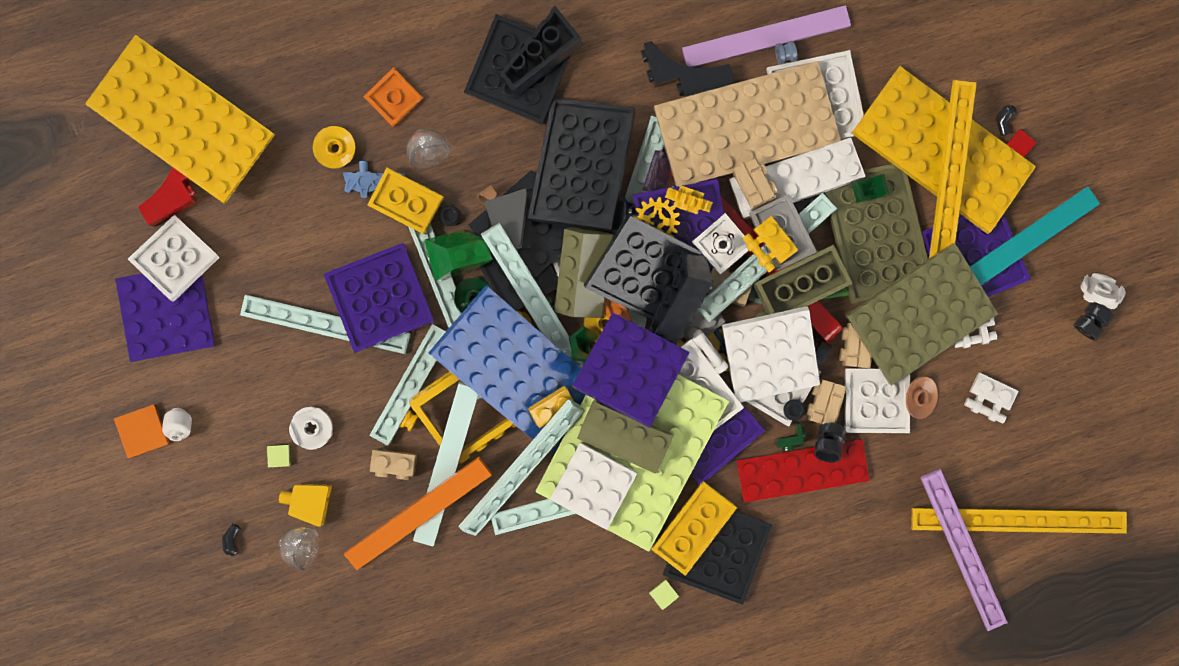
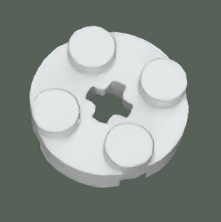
(1102, 290)
(300, 422)

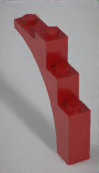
(169, 199)

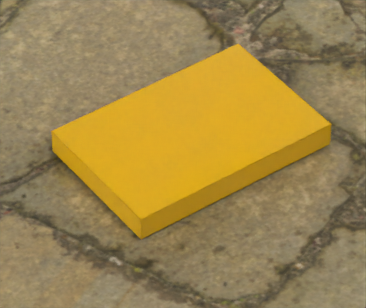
(405, 201)

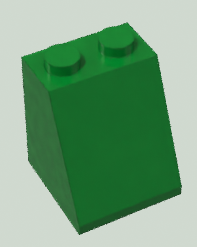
(456, 254)

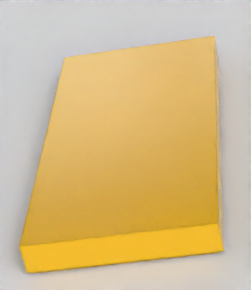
(694, 528)

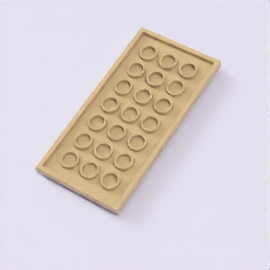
(747, 120)

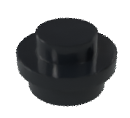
(450, 215)
(794, 409)

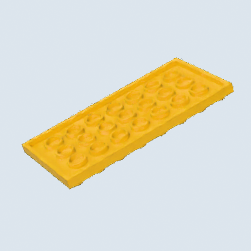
(180, 119)
(910, 130)

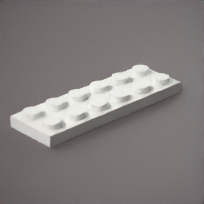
(809, 174)

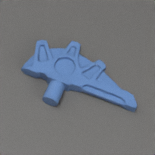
(363, 180)

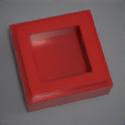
(1021, 143)

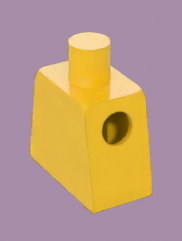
(307, 502)

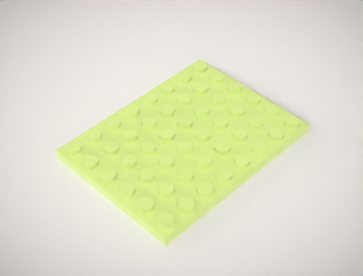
(687, 413)

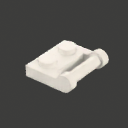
(713, 356)

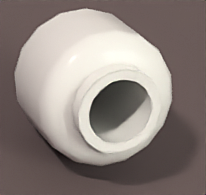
(177, 424)

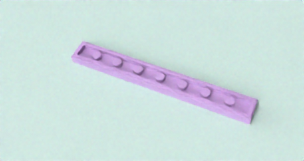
(766, 37)
(963, 549)

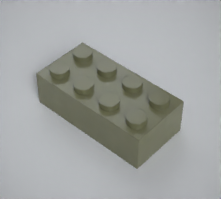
(803, 282)

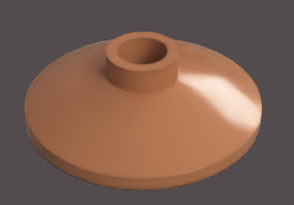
(921, 397)

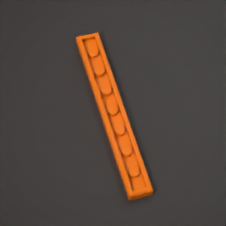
(418, 513)

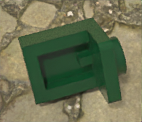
(870, 188)
(580, 343)
(789, 442)

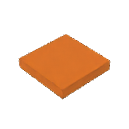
(393, 97)
(141, 431)

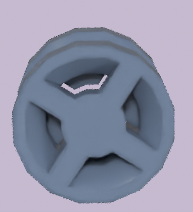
(786, 52)

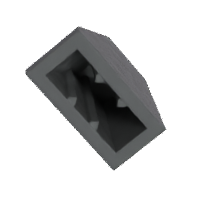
(511, 214)

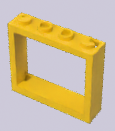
(433, 390)

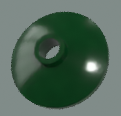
(465, 289)

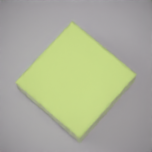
(278, 456)
(664, 594)

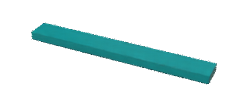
(1034, 235)

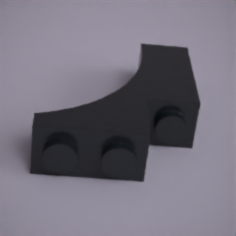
(691, 80)

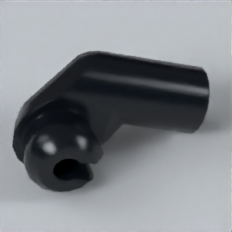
(1004, 117)

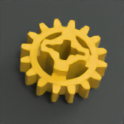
(688, 199)
(658, 206)

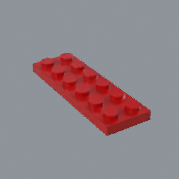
(800, 472)

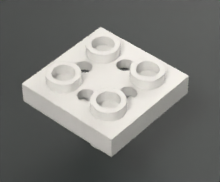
(706, 242)

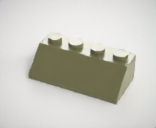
(579, 256)
(625, 437)

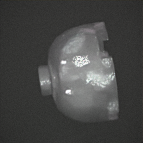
(426, 148)
(299, 547)

